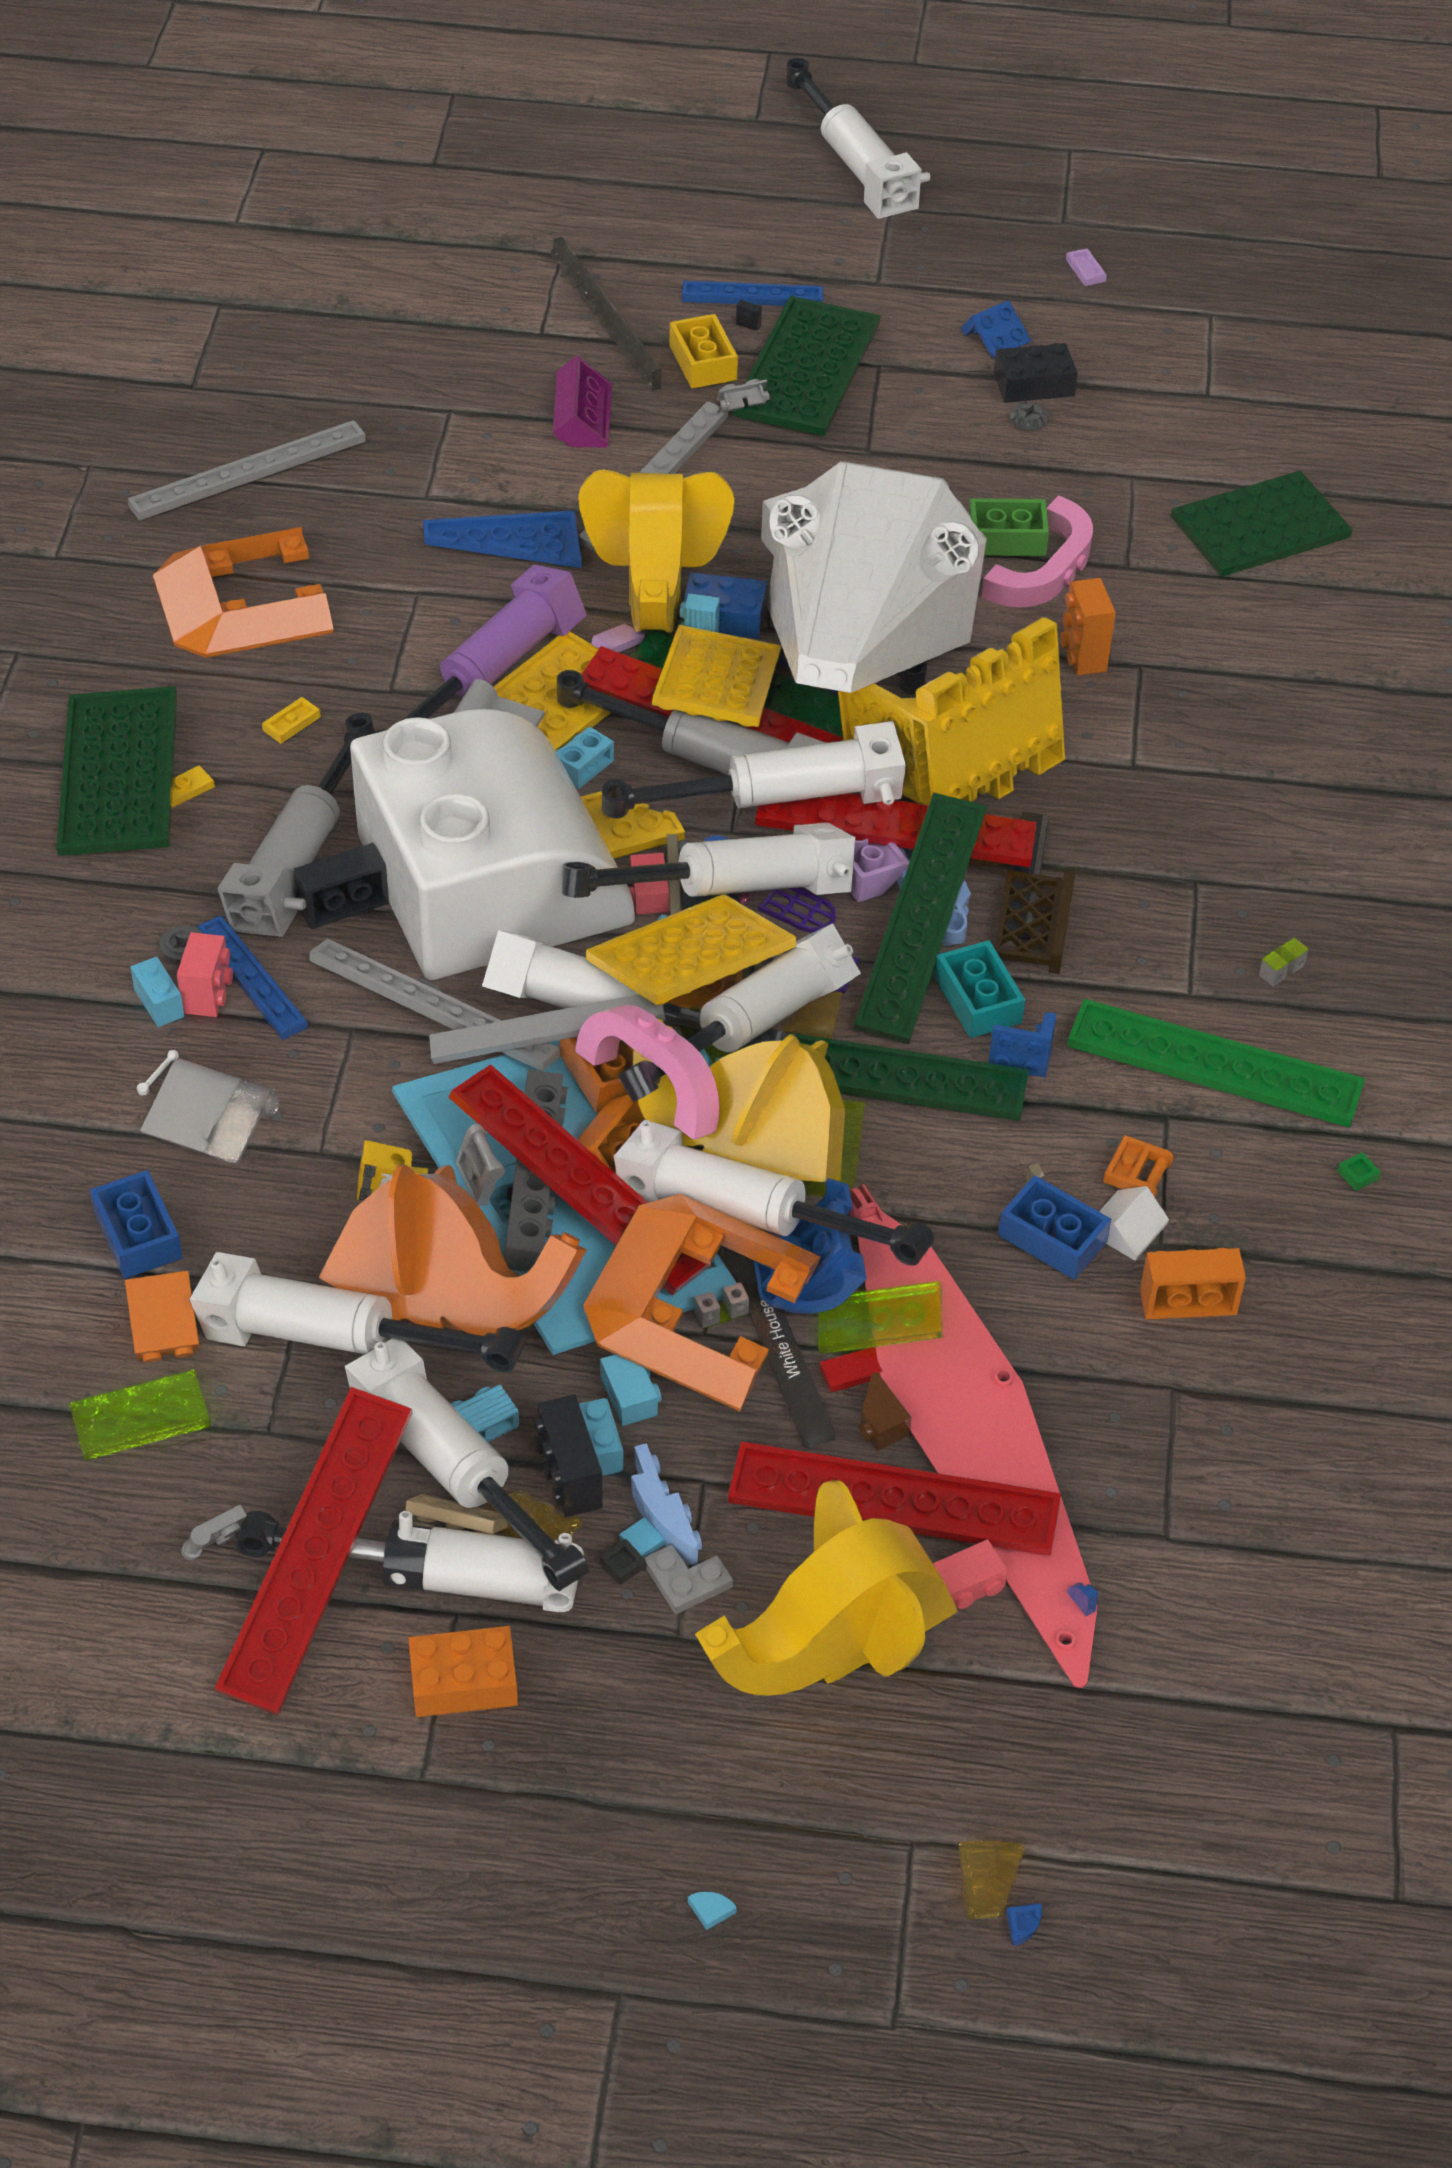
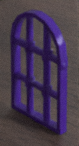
(788, 908)

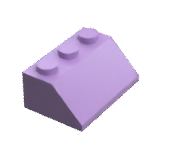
(875, 869)

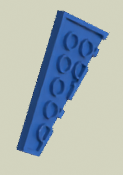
(529, 536)

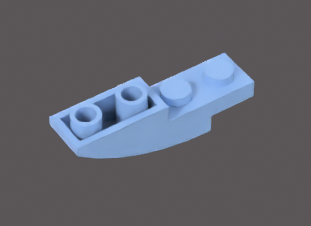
(661, 1509)

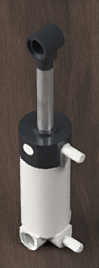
(440, 1560)

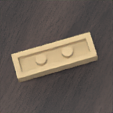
(456, 1516)

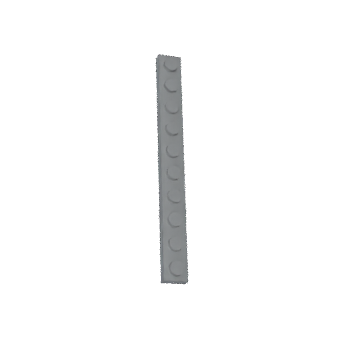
(680, 447)
(246, 470)
(419, 997)

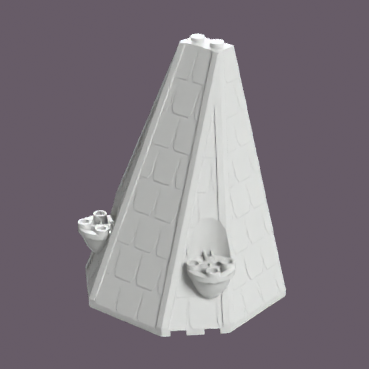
(871, 575)

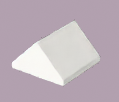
(1134, 1221)

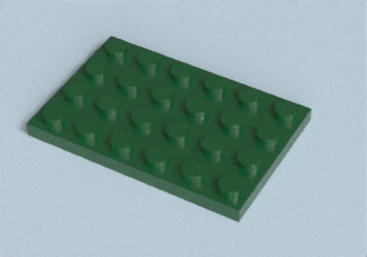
(1261, 523)

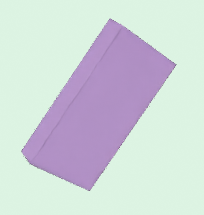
(1086, 267)
(618, 638)

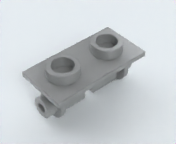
(732, 395)

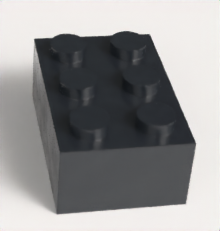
(1035, 372)
(342, 885)
(569, 1456)

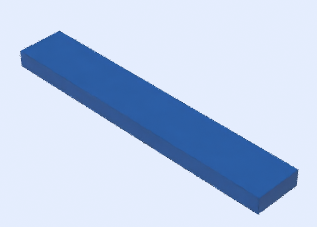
(750, 292)
(257, 982)

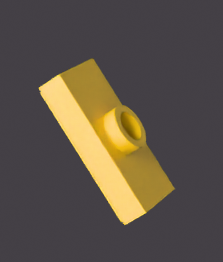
(190, 785)

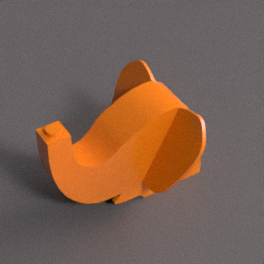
(441, 1260)

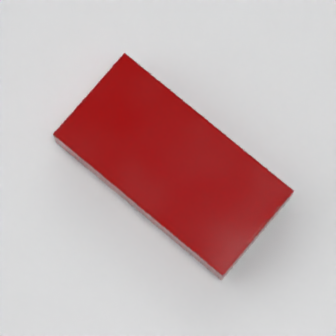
(850, 1369)

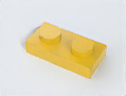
(291, 720)

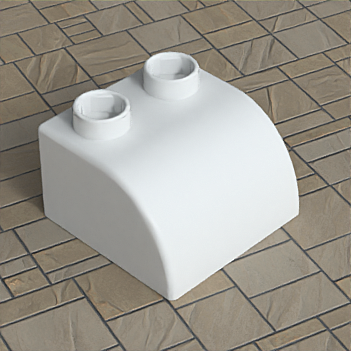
(478, 836)

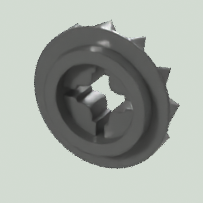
(1037, 419)
(170, 941)

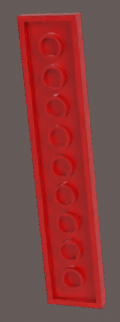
(636, 683)
(899, 823)
(559, 1160)
(915, 1498)
(313, 1551)

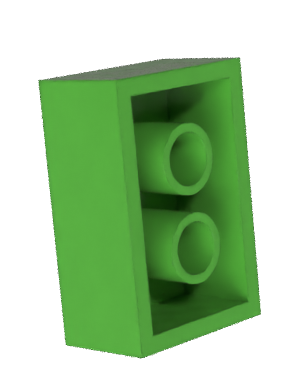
(1012, 525)

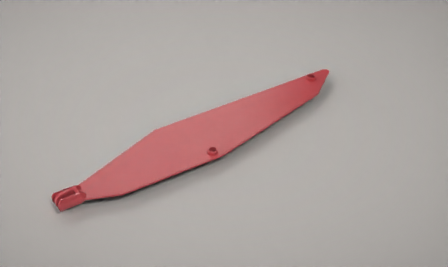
(982, 1432)

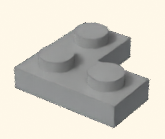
(686, 1586)

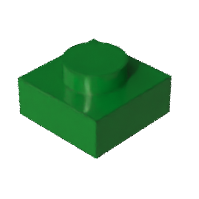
(1359, 1171)

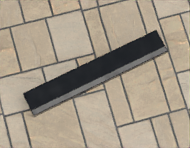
(1035, 868)

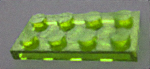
(139, 1414)

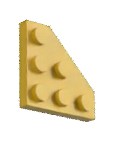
(635, 831)

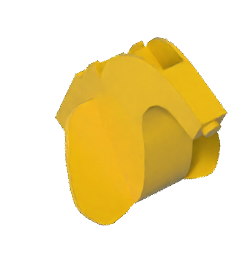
(655, 529)
(774, 1109)
(848, 1605)

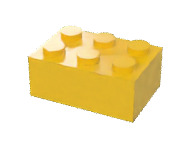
(703, 351)

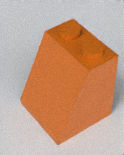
(162, 1316)

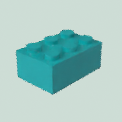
(979, 988)

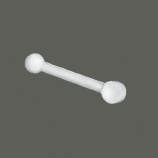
(143, 1088)

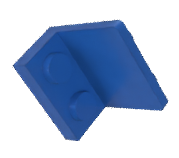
(998, 328)
(1024, 1048)

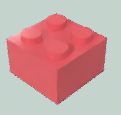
(204, 974)

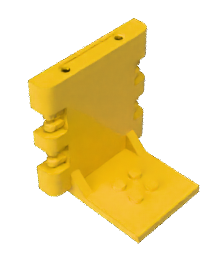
(974, 727)

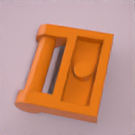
(1130, 1161)

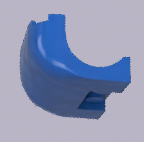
(839, 1267)

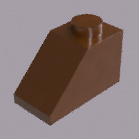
(883, 1415)

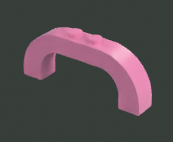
(1037, 587)
(692, 1079)

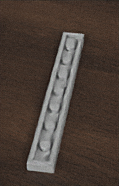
(525, 1030)

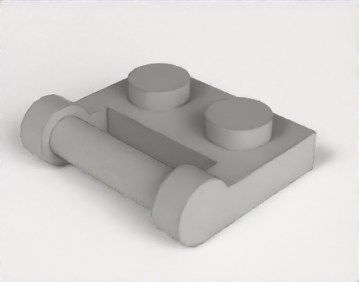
(478, 1165)
(218, 1529)

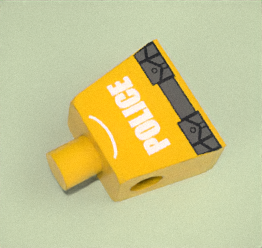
(378, 1166)

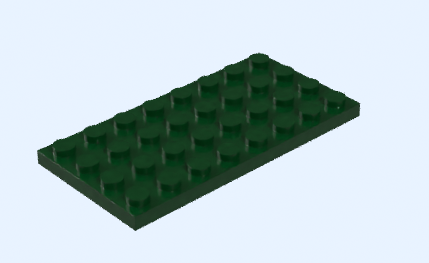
(809, 364)
(118, 771)

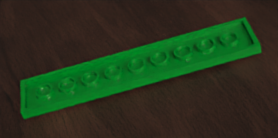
(1216, 1062)

